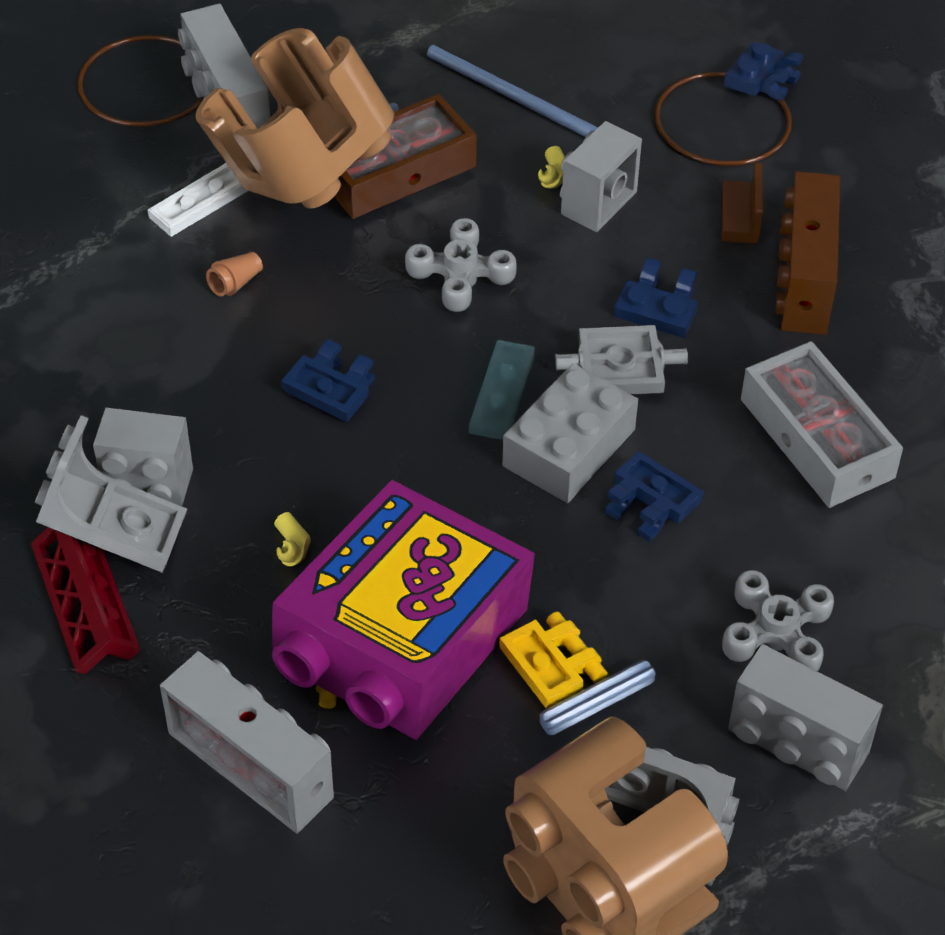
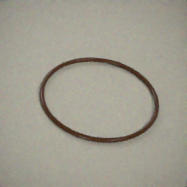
(125, 122)
(712, 161)

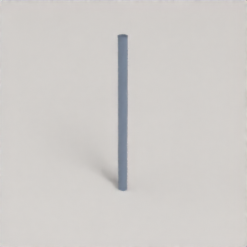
(510, 91)

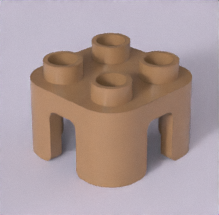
(321, 124)
(592, 864)

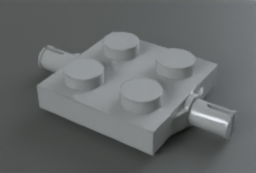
(624, 357)

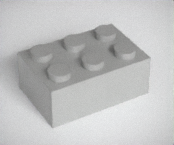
(569, 432)
(804, 717)

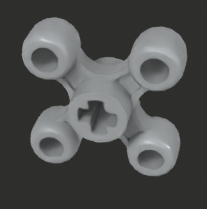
(460, 264)
(777, 621)

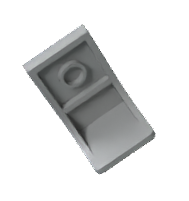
(105, 510)
(665, 774)

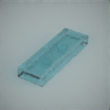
(501, 389)

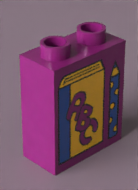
(400, 609)

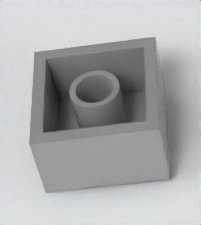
(600, 176)
(145, 452)

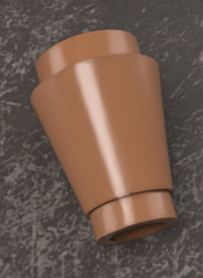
(233, 273)

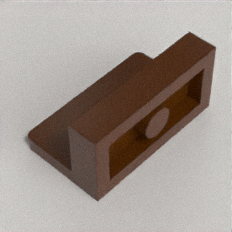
(742, 209)

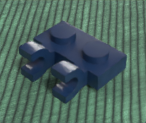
(761, 68)
(650, 306)
(326, 388)
(655, 486)

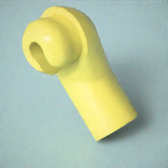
(553, 176)
(296, 542)

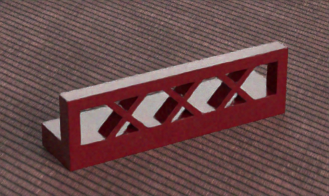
(95, 587)

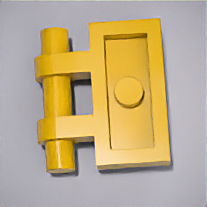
(542, 663)

